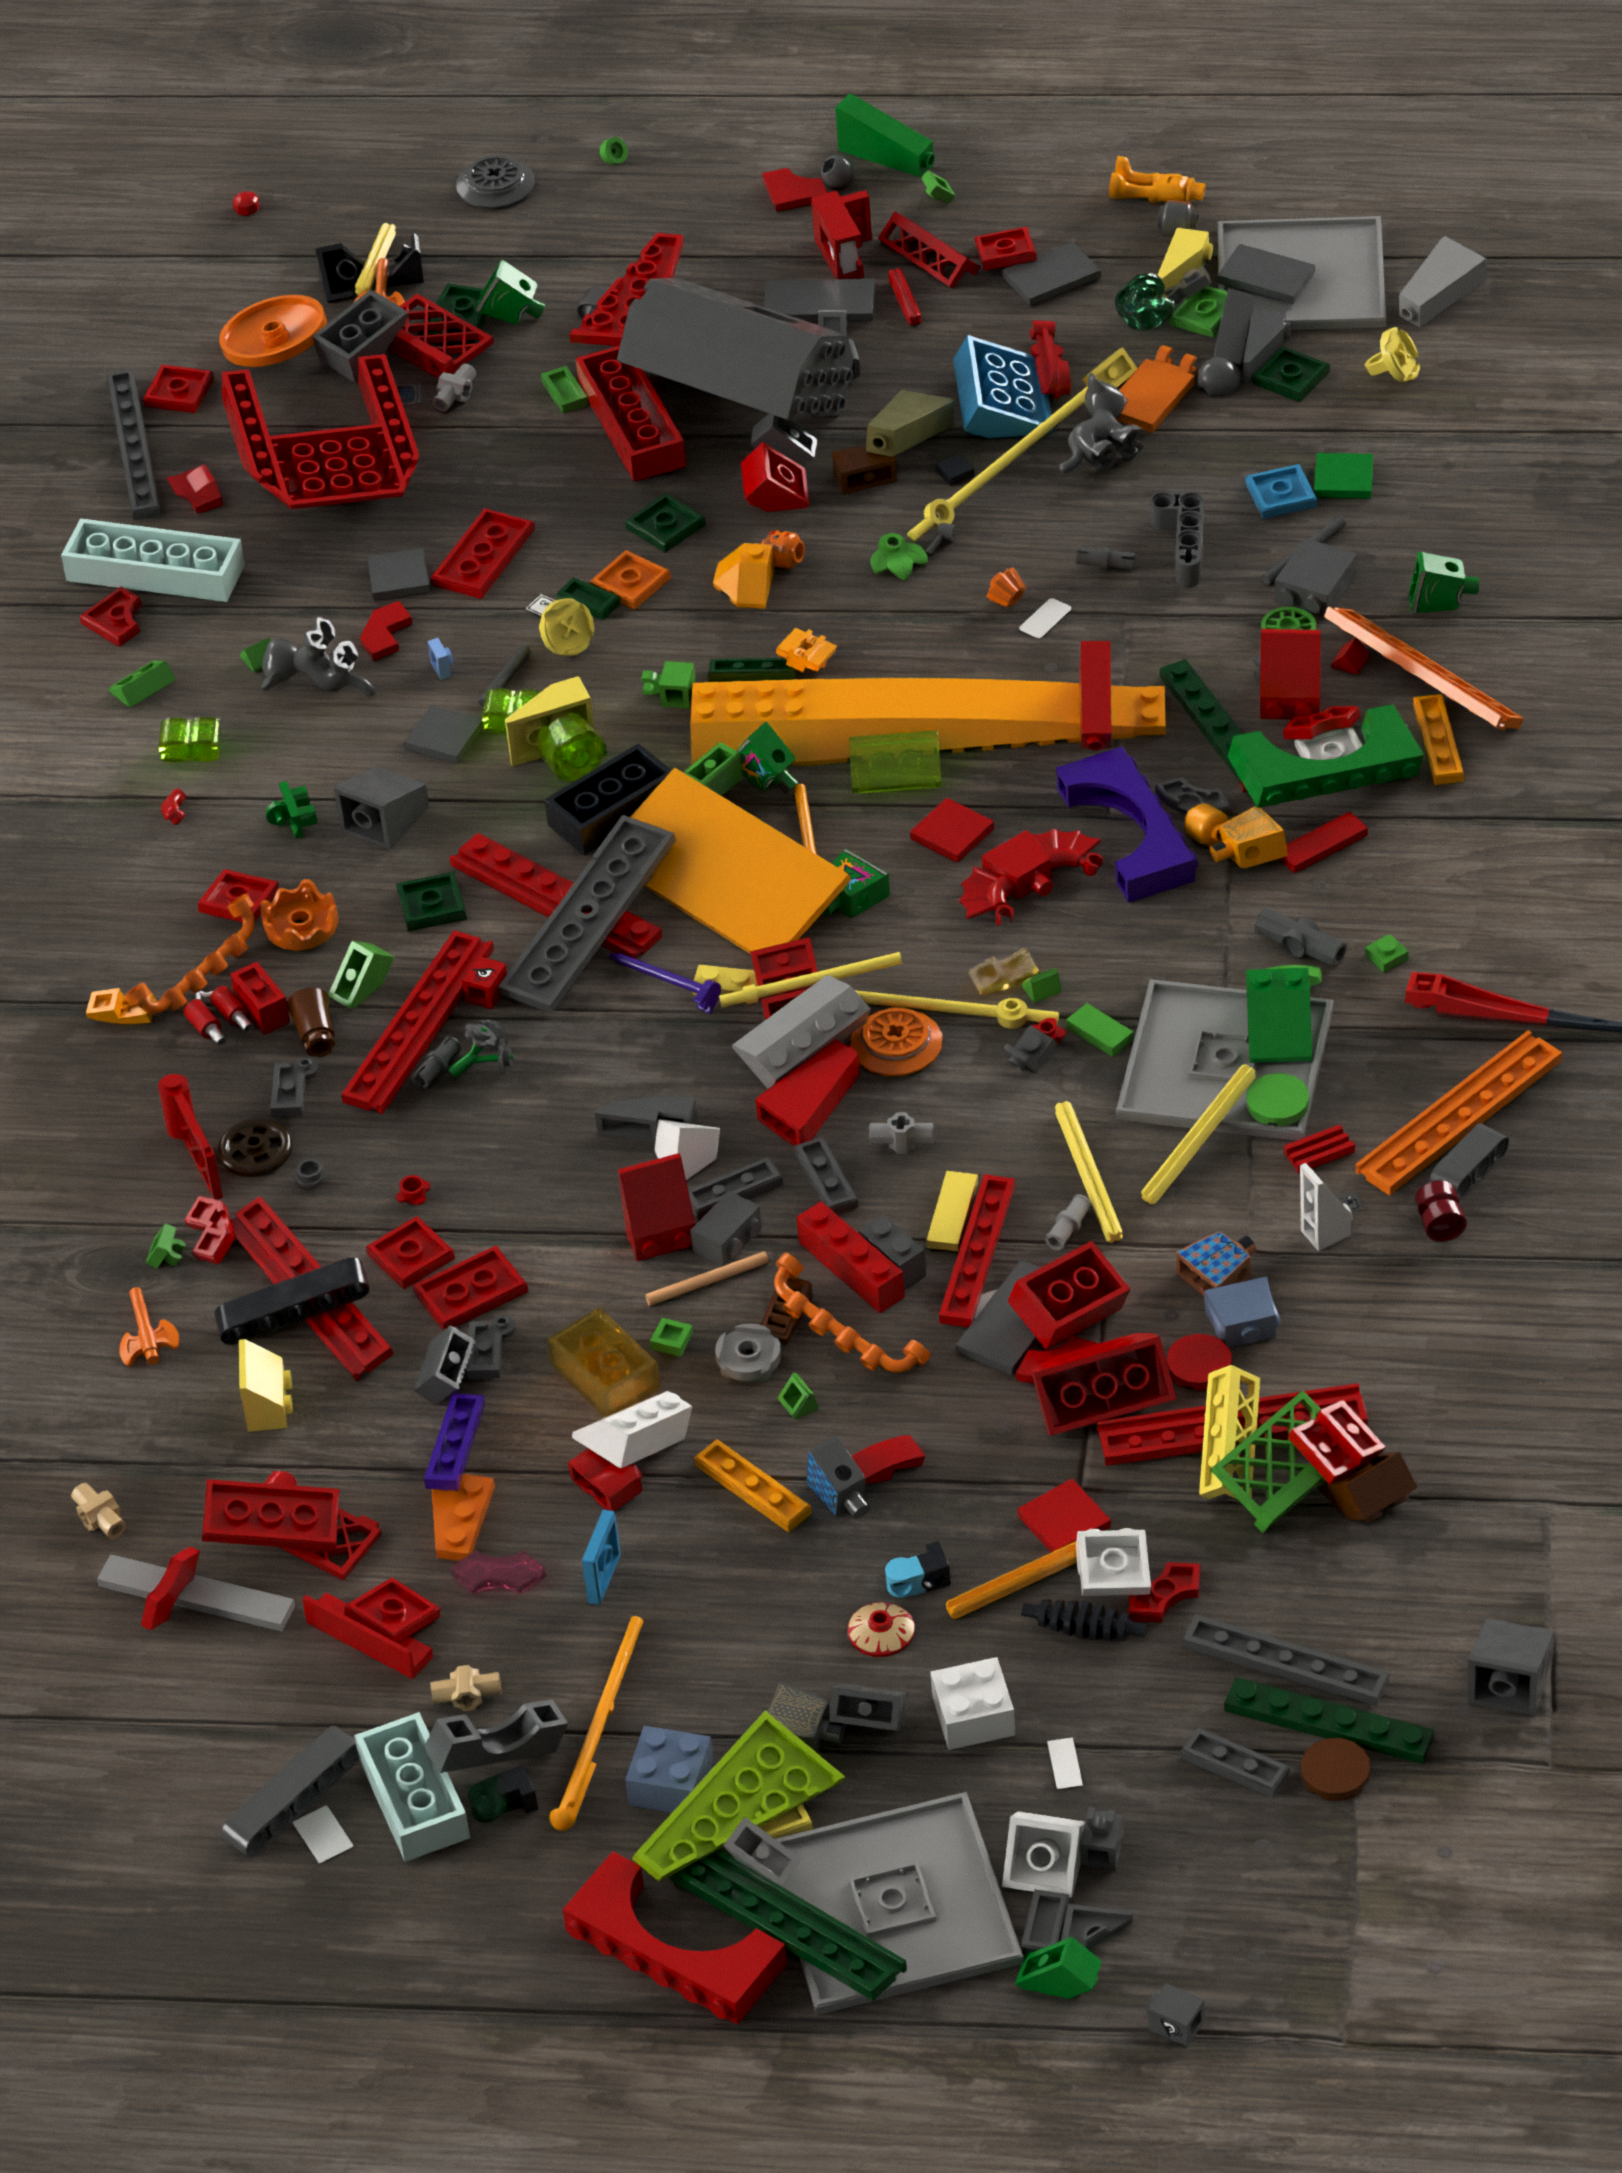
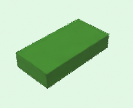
(564, 389)
(1099, 1029)

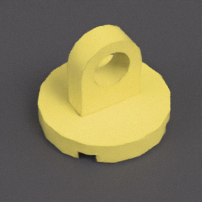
(1396, 356)
(566, 627)

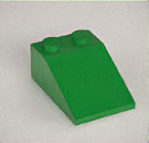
(1279, 1015)

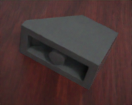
(784, 437)

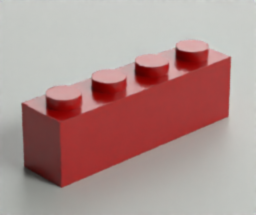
(850, 1257)

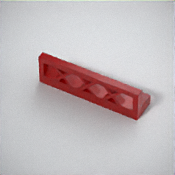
(935, 244)

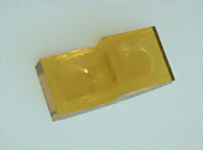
(997, 976)

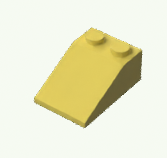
(541, 711)

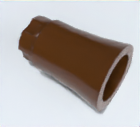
(312, 1018)

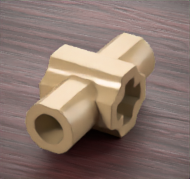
(98, 1510)
(466, 1688)

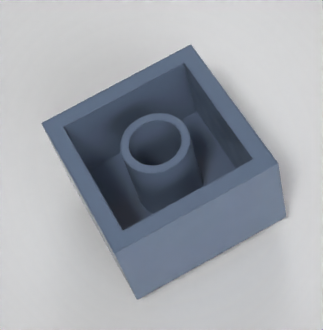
(667, 1768)

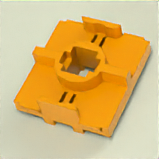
(805, 650)

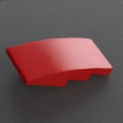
(779, 964)

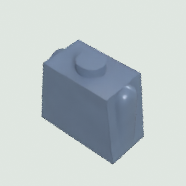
(1242, 1312)

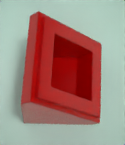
(1351, 657)

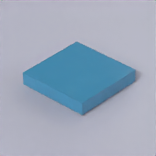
(1281, 491)
(601, 1557)

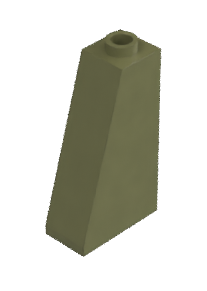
(908, 421)

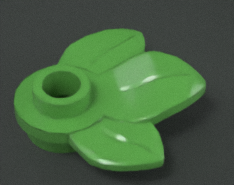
(897, 558)

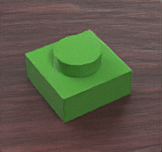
(937, 187)
(1386, 953)
(671, 1337)

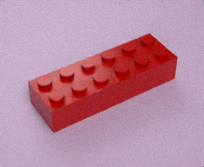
(631, 414)

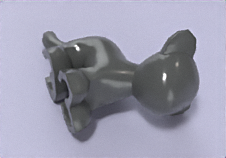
(1102, 434)
(327, 671)

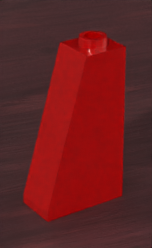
(1095, 695)
(809, 1094)

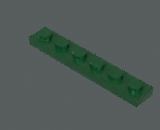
(1201, 707)
(1329, 1720)

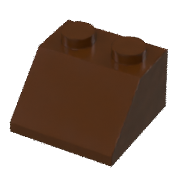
(1371, 1488)

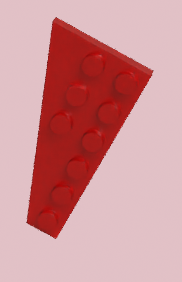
(608, 320)

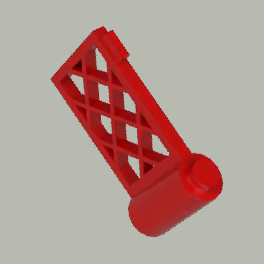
(182, 1124)
(353, 1523)

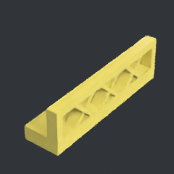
(1223, 1427)

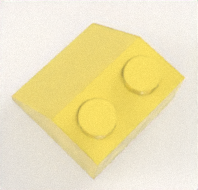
(263, 1387)

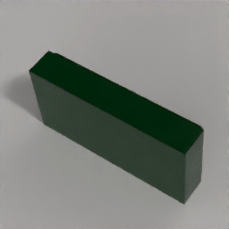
(598, 601)

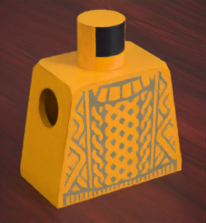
(1250, 839)

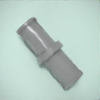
(1068, 1222)

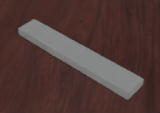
(200, 1594)

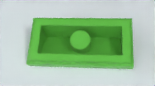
(143, 682)

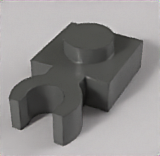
(1192, 282)

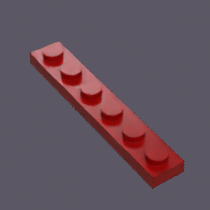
(977, 1251)

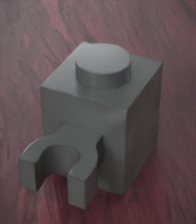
(1101, 1839)

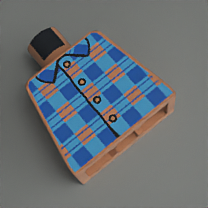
(1215, 1261)

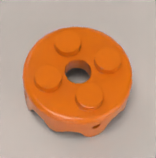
(302, 904)

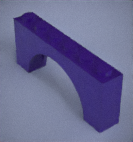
(1114, 782)

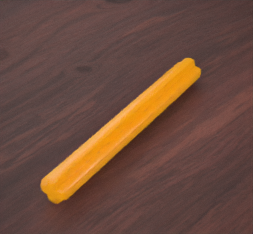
(1012, 1581)

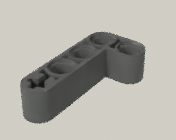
(1185, 514)

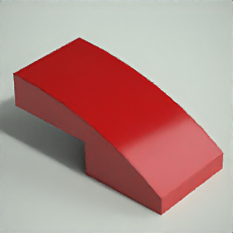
(882, 1458)

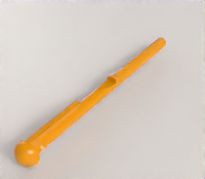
(565, 1816)

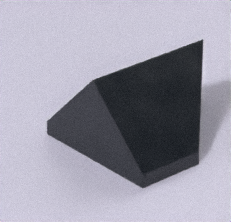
(408, 265)
(338, 271)

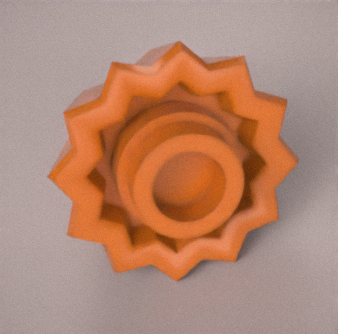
(1006, 588)

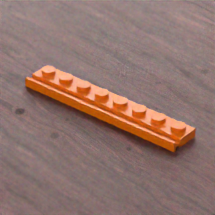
(1424, 668)
(1458, 1112)

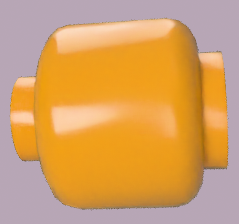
(1203, 824)

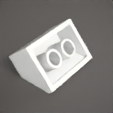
(638, 1429)

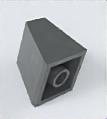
(379, 805)
(1509, 1666)

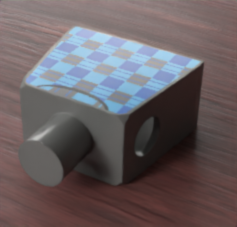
(836, 1478)

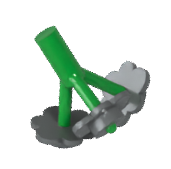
(484, 1034)

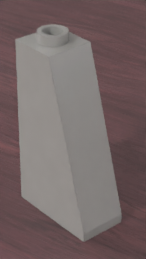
(1441, 281)

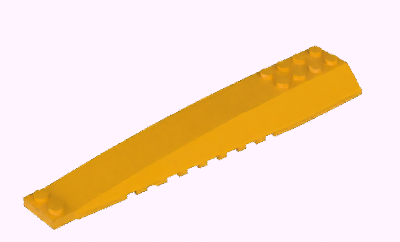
(822, 714)

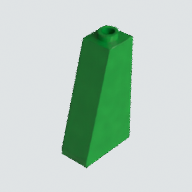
(880, 138)

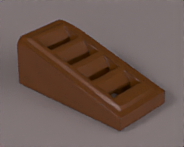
(776, 1306)

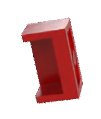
(261, 997)

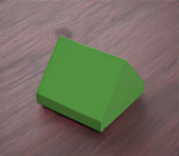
(254, 654)
(1042, 985)
(797, 1397)

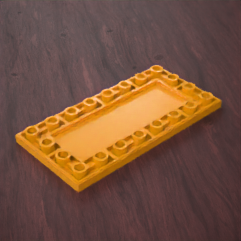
(735, 868)

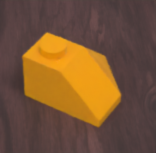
(746, 575)

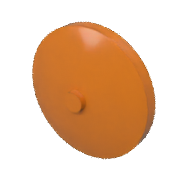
(272, 330)

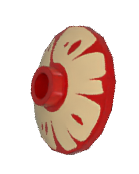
(881, 1629)

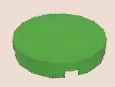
(1277, 1099)

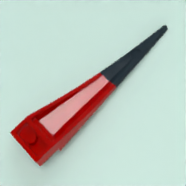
(1466, 1001)

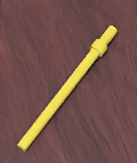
(751, 994)

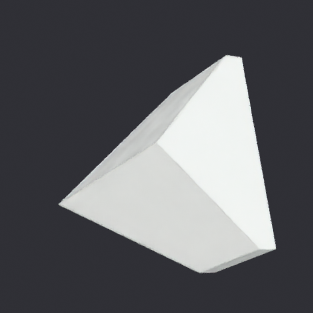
(694, 1142)

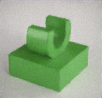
(163, 1247)

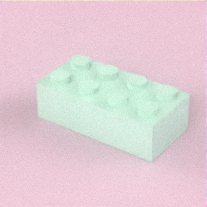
(410, 1789)

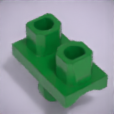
(292, 809)

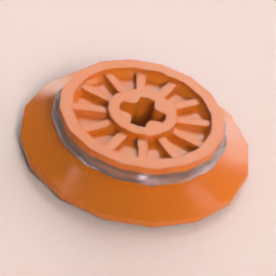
(897, 1042)

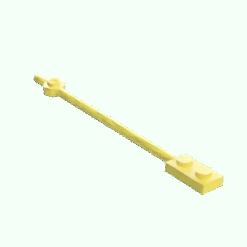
(1113, 370)
(1009, 1013)

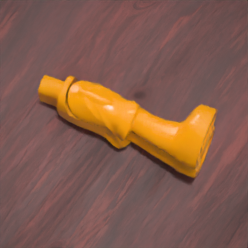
(1157, 187)

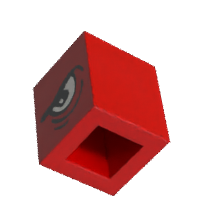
(482, 982)

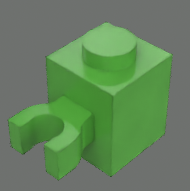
(673, 685)

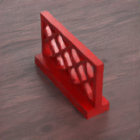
(435, 359)

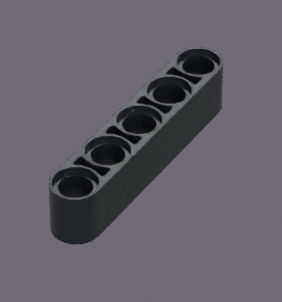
(292, 1301)

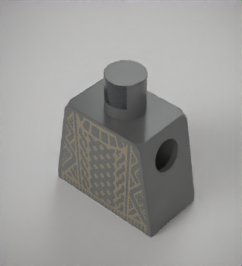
(805, 1716)

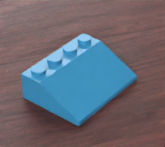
(998, 390)

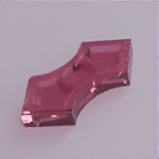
(511, 1572)

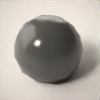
(837, 171)

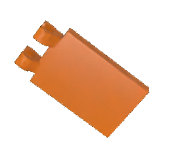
(1156, 389)

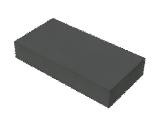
(1044, 1920)

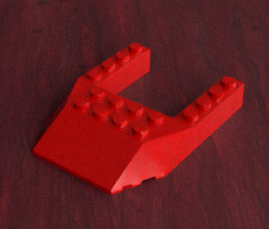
(329, 463)

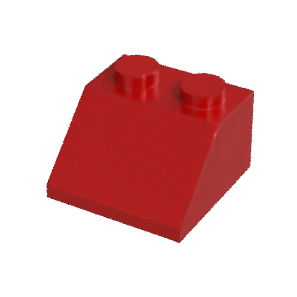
(774, 481)

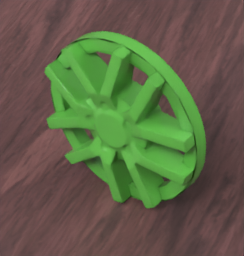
(1289, 622)

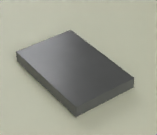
(1266, 273)
(1051, 274)

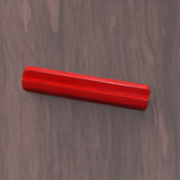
(904, 296)

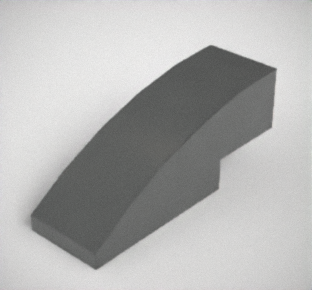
(640, 1116)

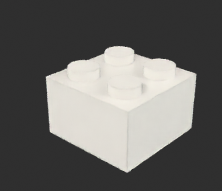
(973, 1703)

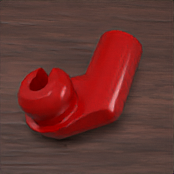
(170, 806)

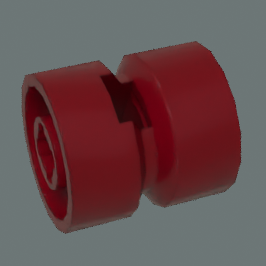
(1440, 1211)

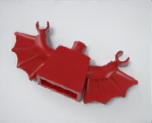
(1024, 867)

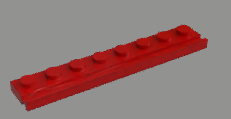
(543, 890)
(415, 1024)
(284, 1257)
(1183, 1429)

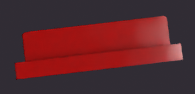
(328, 1616)

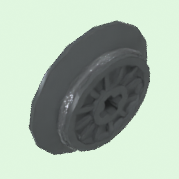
(495, 182)

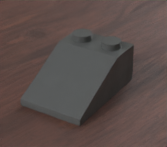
(359, 331)

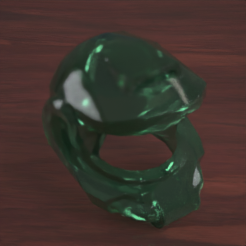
(1141, 302)

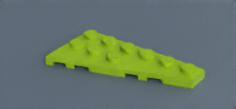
(756, 1779)

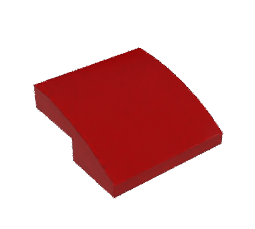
(1336, 1442)

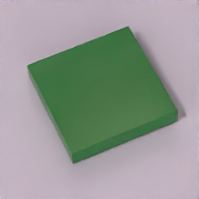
(1343, 475)

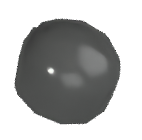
(1218, 376)

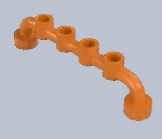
(213, 962)
(847, 1337)

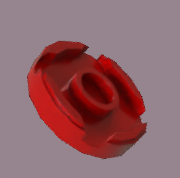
(1195, 1357)

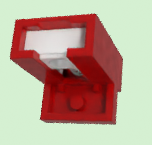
(840, 229)

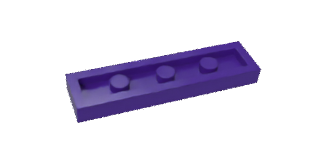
(454, 1442)

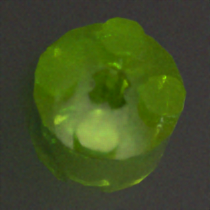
(571, 747)

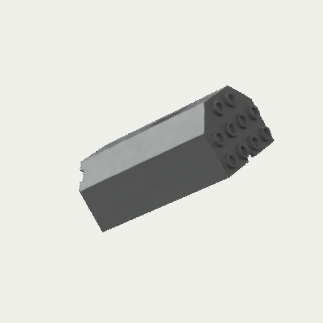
(737, 350)

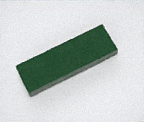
(750, 669)

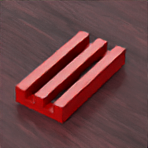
(1316, 1145)

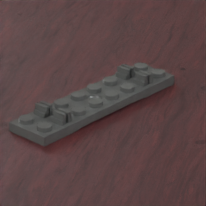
(571, 937)

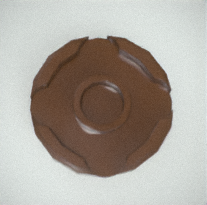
(1335, 1769)

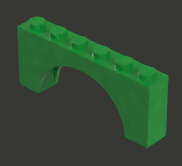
(1280, 777)

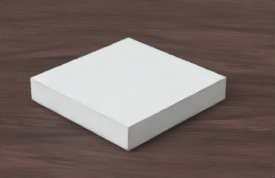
(1329, 744)

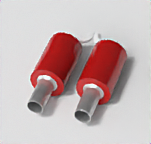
(207, 1023)

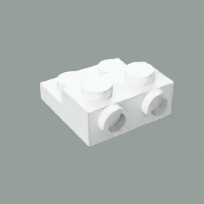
(1113, 1562)

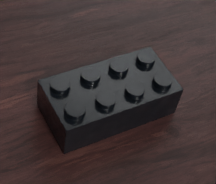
(595, 802)

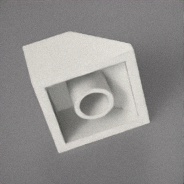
(1042, 1853)

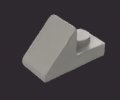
(761, 1852)

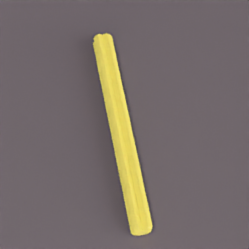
(1198, 1134)
(1088, 1172)

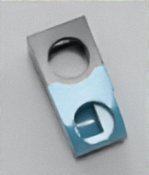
(918, 1573)

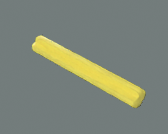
(379, 250)

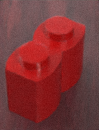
(604, 1480)

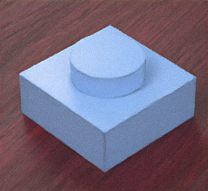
(440, 658)

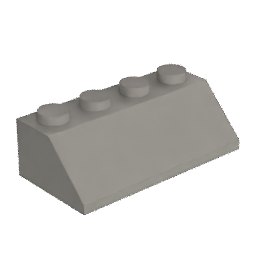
(802, 1029)

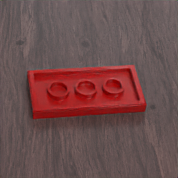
(482, 553)
(270, 1515)

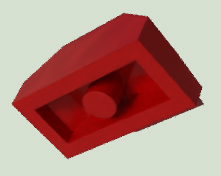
(198, 488)

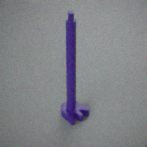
(707, 993)

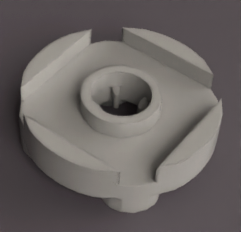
(751, 1367)

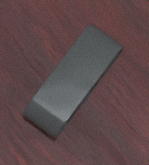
(1471, 1159)

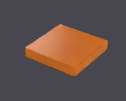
(631, 579)

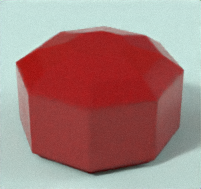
(246, 203)

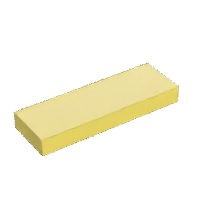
(952, 1211)

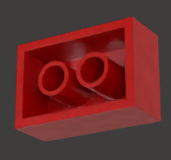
(1068, 1295)

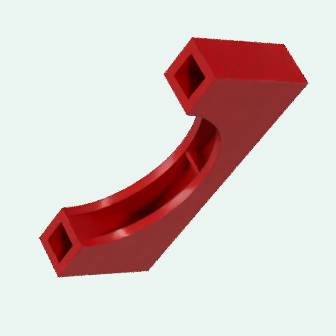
(720, 1979)

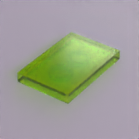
(895, 761)

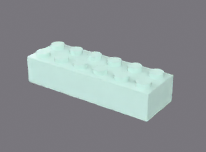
(153, 560)

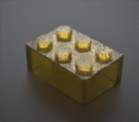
(603, 1363)

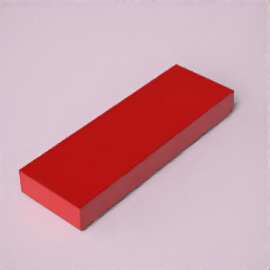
(1324, 841)

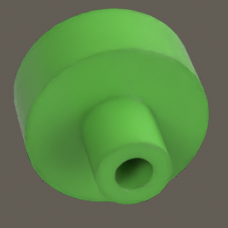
(613, 151)

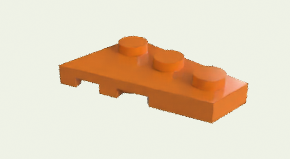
(460, 1516)

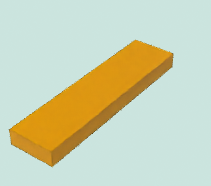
(1438, 739)
(752, 1485)

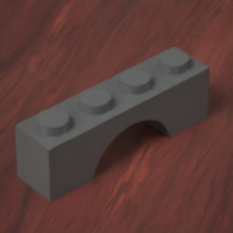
(528, 1733)

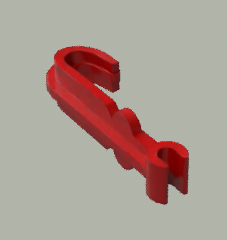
(1051, 369)

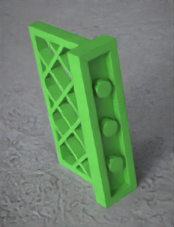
(1287, 1494)

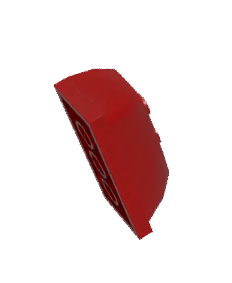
(1102, 1381)

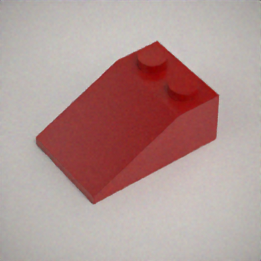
(1290, 673)
(656, 1207)

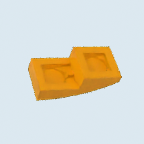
(114, 1008)

